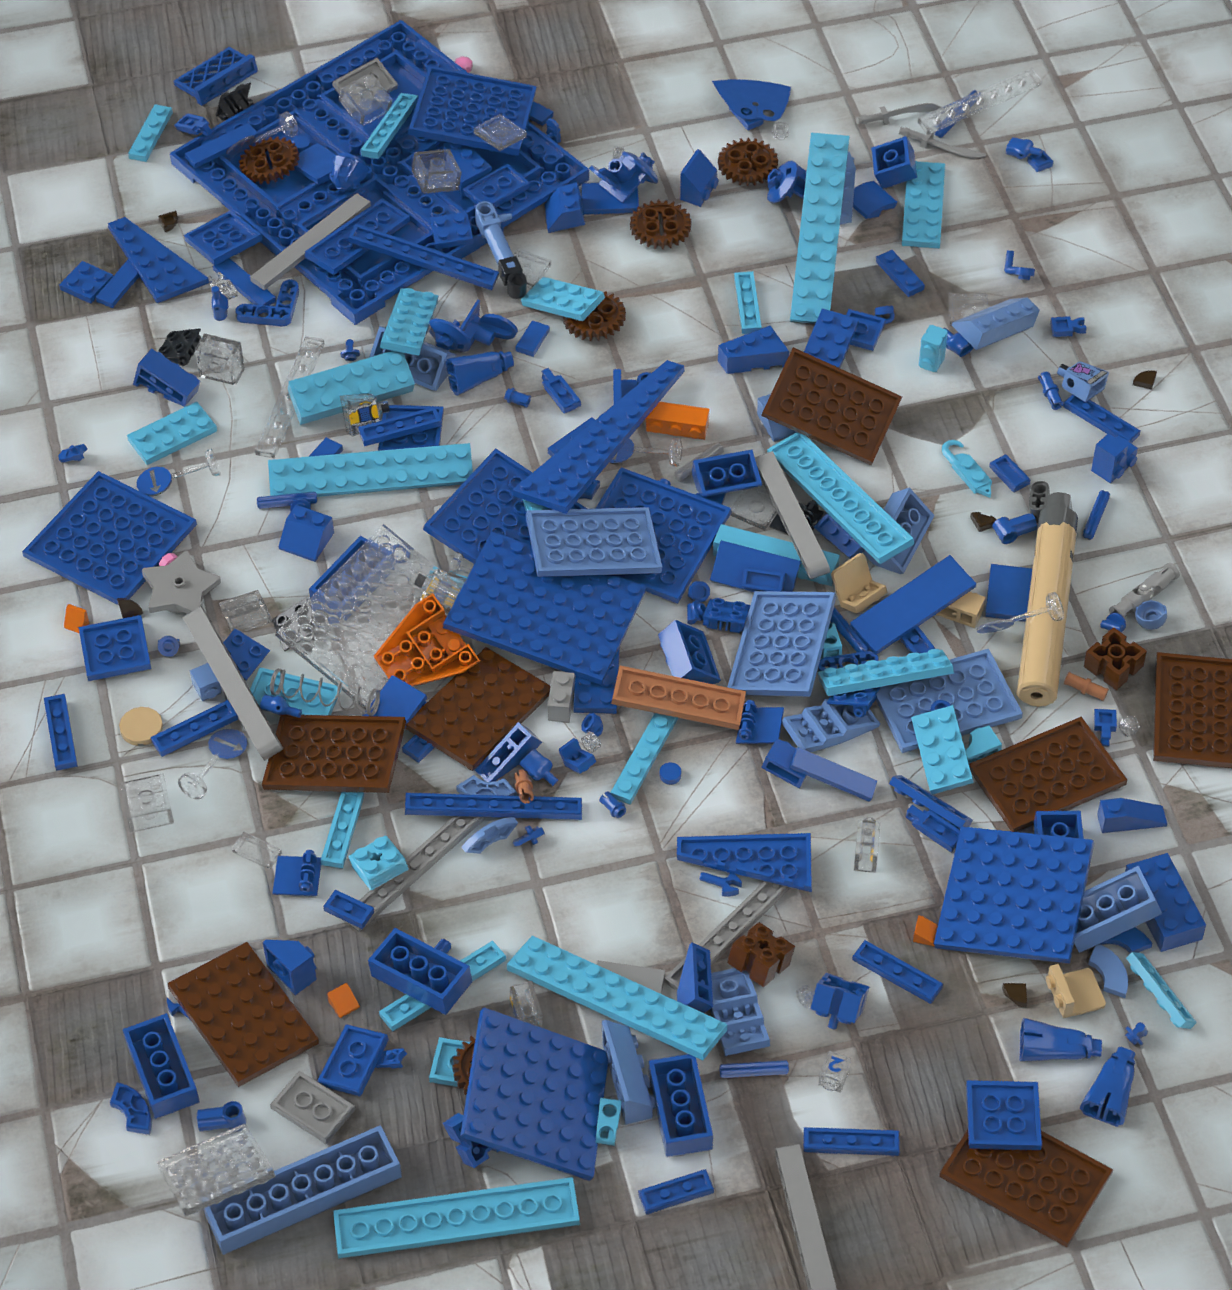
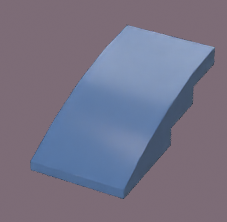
(827, 726)
(738, 1007)

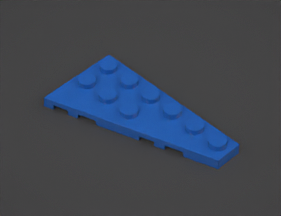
(157, 266)
(765, 857)

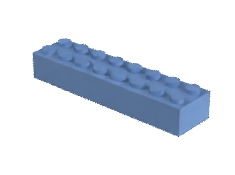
(305, 1189)

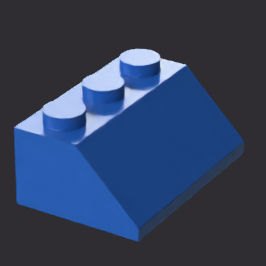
(726, 473)
(688, 653)

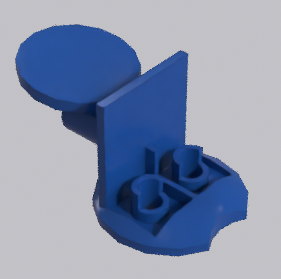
(626, 174)
(786, 181)
(483, 329)

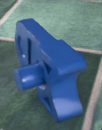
(553, 130)
(73, 453)
(532, 834)
(391, 1058)

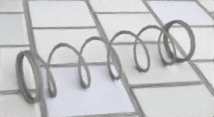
(368, 709)

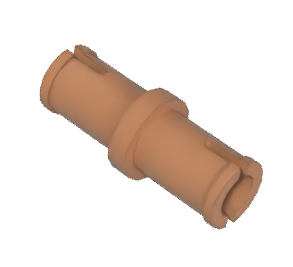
(1086, 686)
(524, 786)

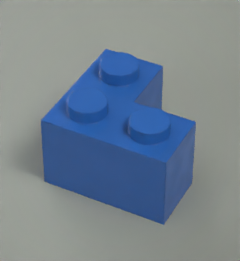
(1113, 457)

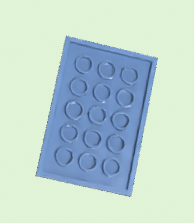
(593, 542)
(782, 643)
(974, 690)

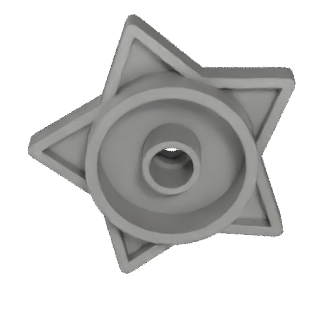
(179, 585)

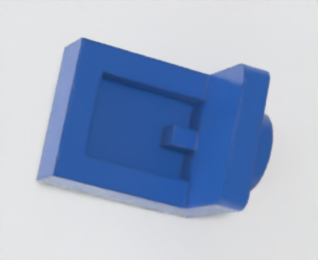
(575, 757)

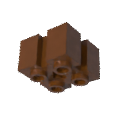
(1115, 658)
(761, 954)

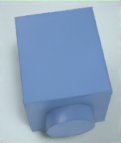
(205, 682)

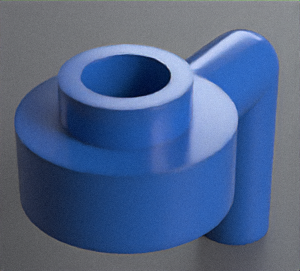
(1024, 273)

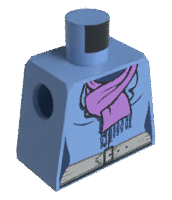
(1083, 380)

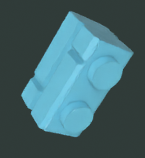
(933, 348)

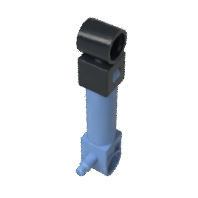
(508, 265)

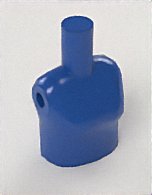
(1022, 148)
(219, 304)
(958, 344)
(279, 706)
(538, 767)

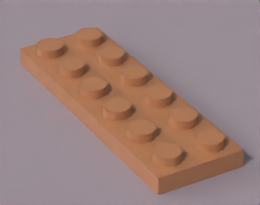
(678, 697)

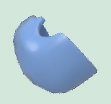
(1151, 614)

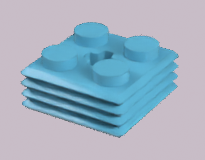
(378, 862)

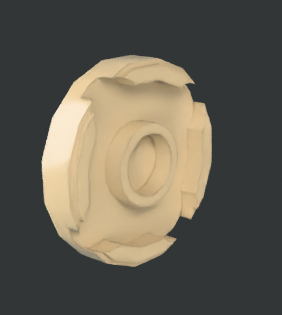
(140, 725)

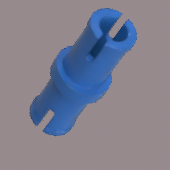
(1050, 390)

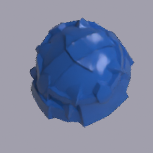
(348, 171)

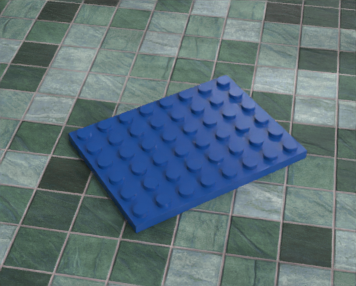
(547, 619)

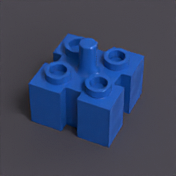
(840, 999)
(469, 1151)

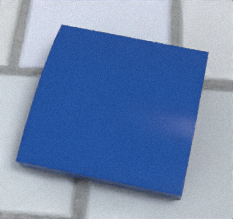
(871, 200)

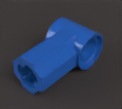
(1009, 530)
(220, 1117)

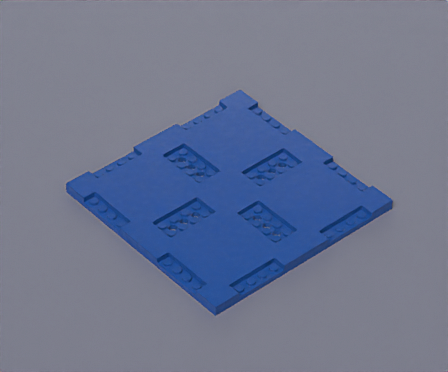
(277, 206)

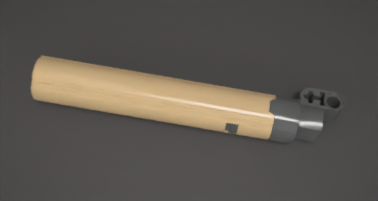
(1050, 573)

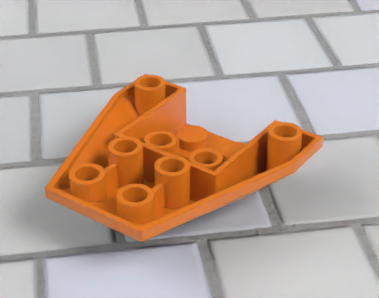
(424, 650)

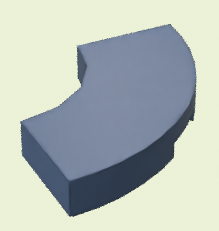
(475, 786)
(489, 834)
(1111, 969)

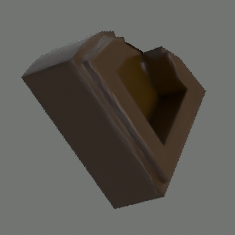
(168, 220)
(1145, 379)
(982, 521)
(129, 608)
(1016, 992)

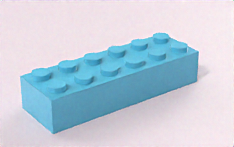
(320, 393)

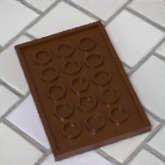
(831, 406)
(479, 708)
(1193, 710)
(335, 753)
(1047, 773)
(243, 1014)
(1040, 1188)

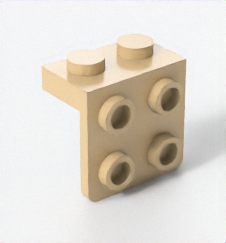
(855, 585)
(1074, 991)

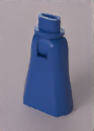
(475, 369)
(1049, 1042)
(1110, 1093)

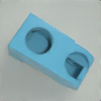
(832, 643)
(608, 1121)

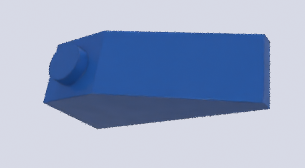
(508, 753)
(1128, 814)
(696, 979)

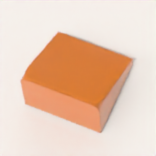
(75, 618)
(925, 931)
(343, 1000)

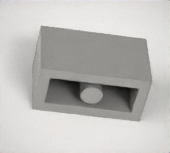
(561, 696)

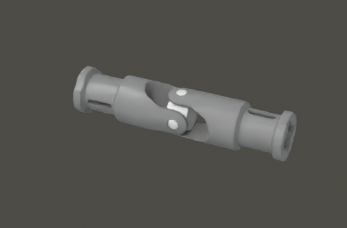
(1146, 590)

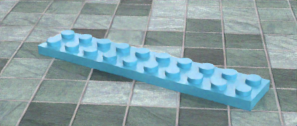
(819, 226)
(372, 471)
(841, 497)
(617, 997)
(456, 1217)

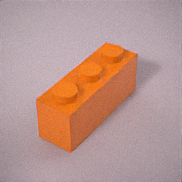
(678, 420)

